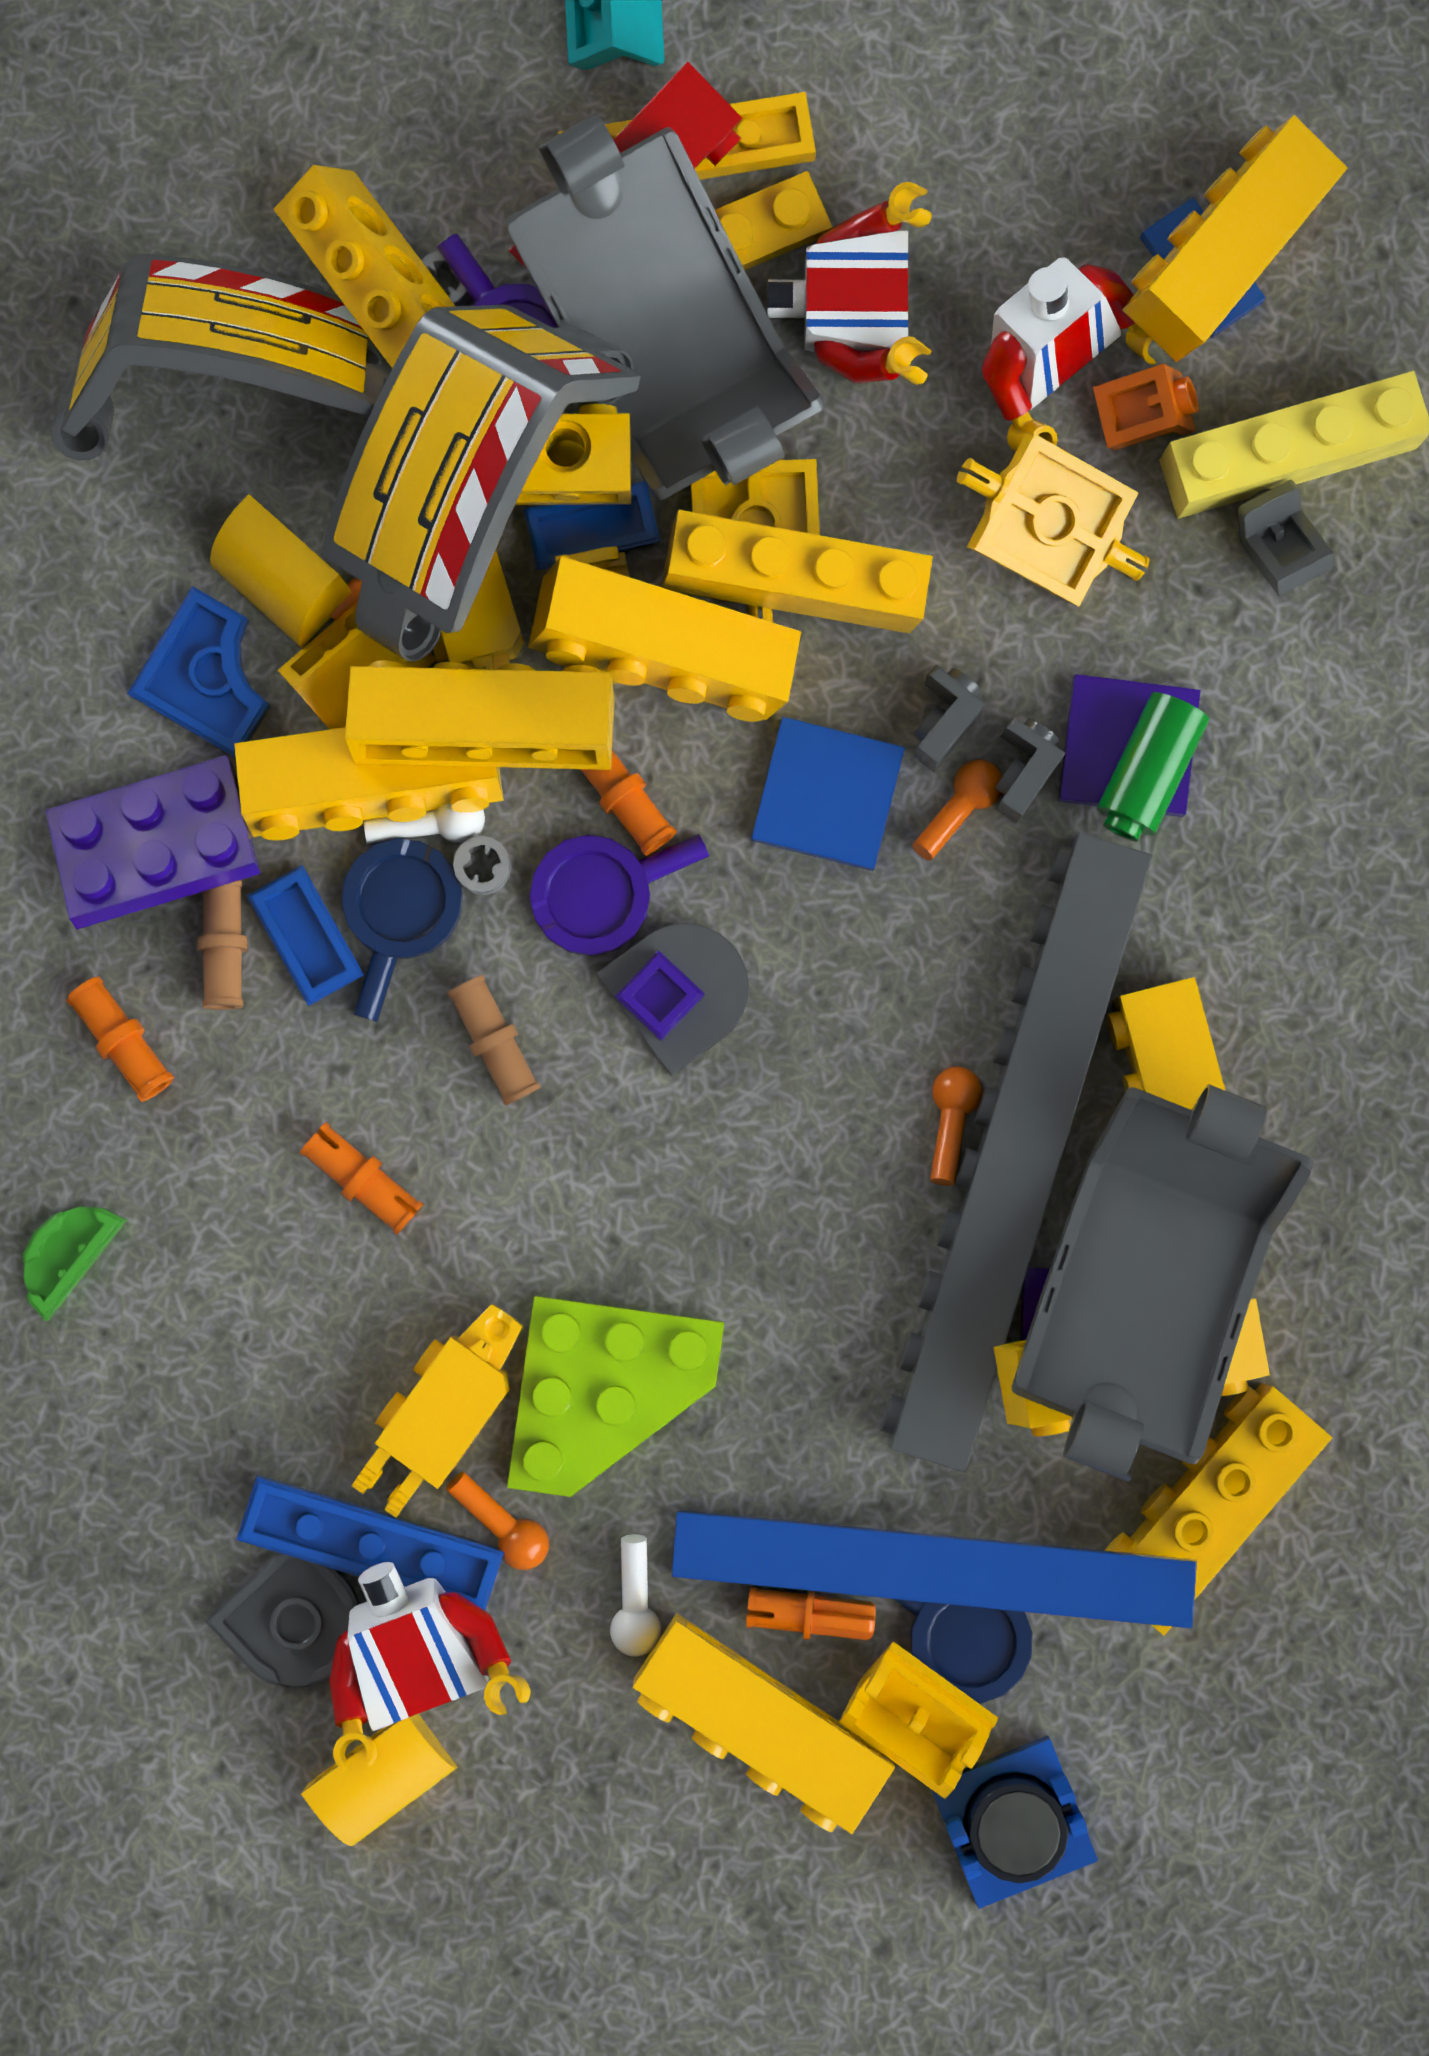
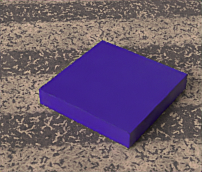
(1098, 730)

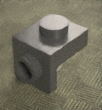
(1282, 538)

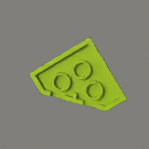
(602, 1386)

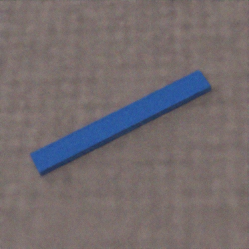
(936, 1568)

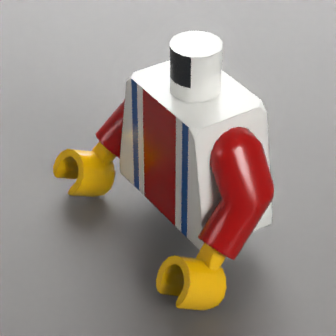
(859, 293)
(1051, 334)
(410, 1655)

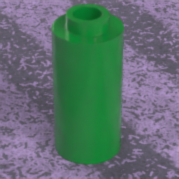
(1152, 766)

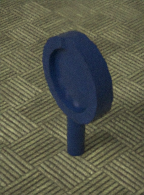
(401, 905)
(971, 1647)

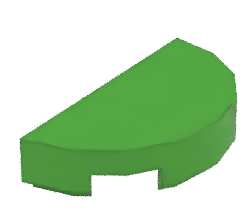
(64, 1252)

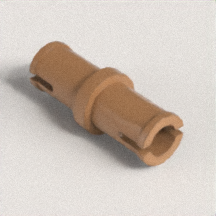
(222, 947)
(493, 1039)

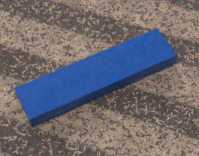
(358, 1537)

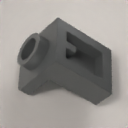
(943, 728)
(1023, 780)

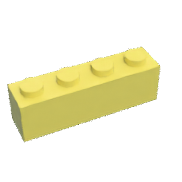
(1295, 444)

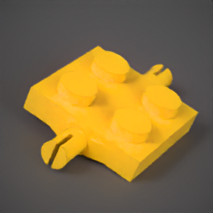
(776, 496)
(1052, 519)

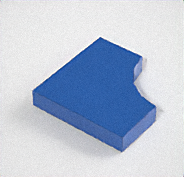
(199, 674)

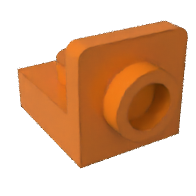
(1146, 406)

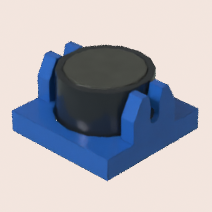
(1014, 1825)

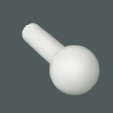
(448, 823)
(635, 1626)

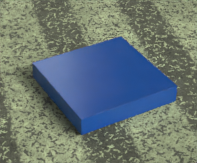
(827, 794)

